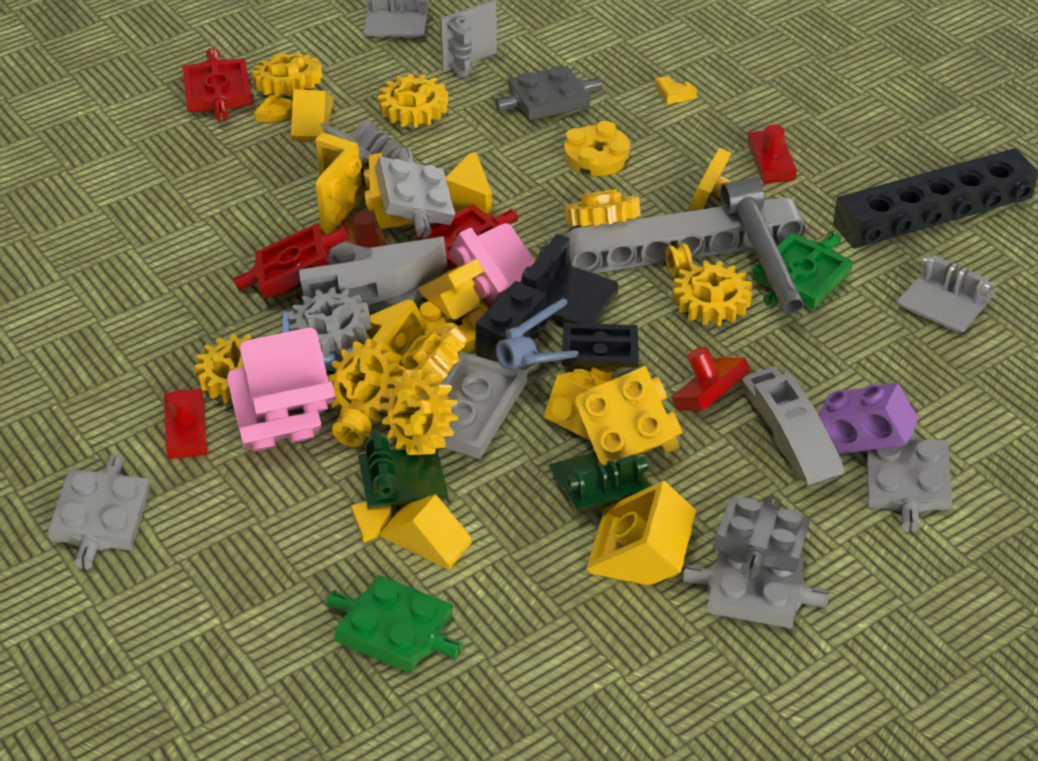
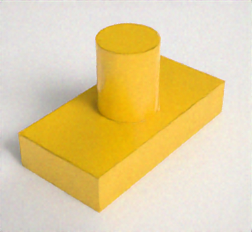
(711, 181)

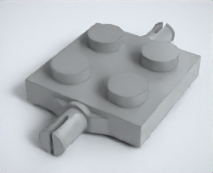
(414, 191)
(910, 478)
(99, 510)
(765, 599)

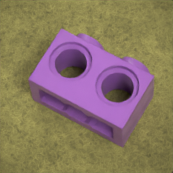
(868, 418)

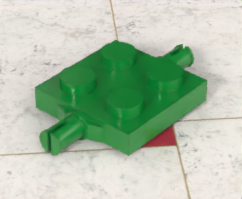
(813, 268)
(394, 623)

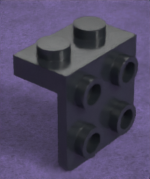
(585, 292)

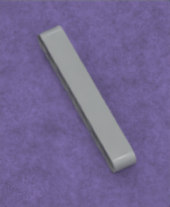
(704, 231)

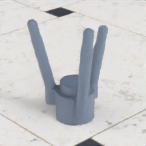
(521, 350)

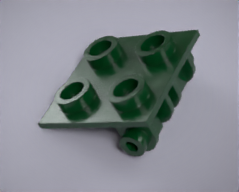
(398, 478)
(592, 484)

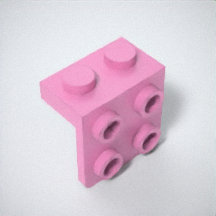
(500, 255)
(286, 374)
(263, 434)

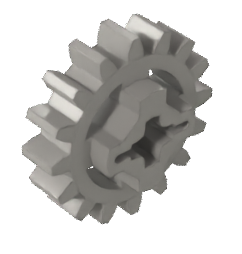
(335, 317)

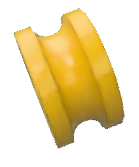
(678, 259)
(351, 428)

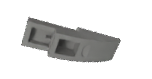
(388, 274)
(794, 424)

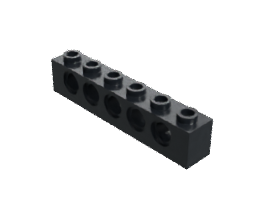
(934, 197)

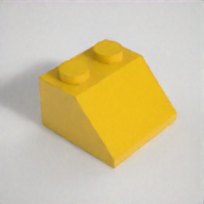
(643, 536)

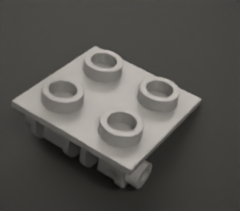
(396, 18)
(468, 37)
(369, 140)
(945, 296)

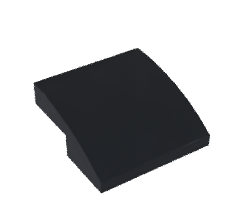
(601, 345)

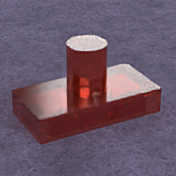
(364, 230)

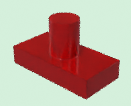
(772, 155)
(710, 379)
(185, 423)

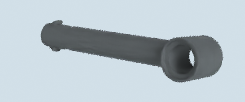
(747, 199)

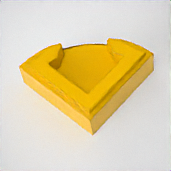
(673, 91)
(274, 110)
(370, 521)

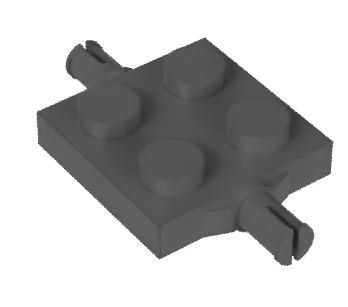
(548, 93)
(761, 534)

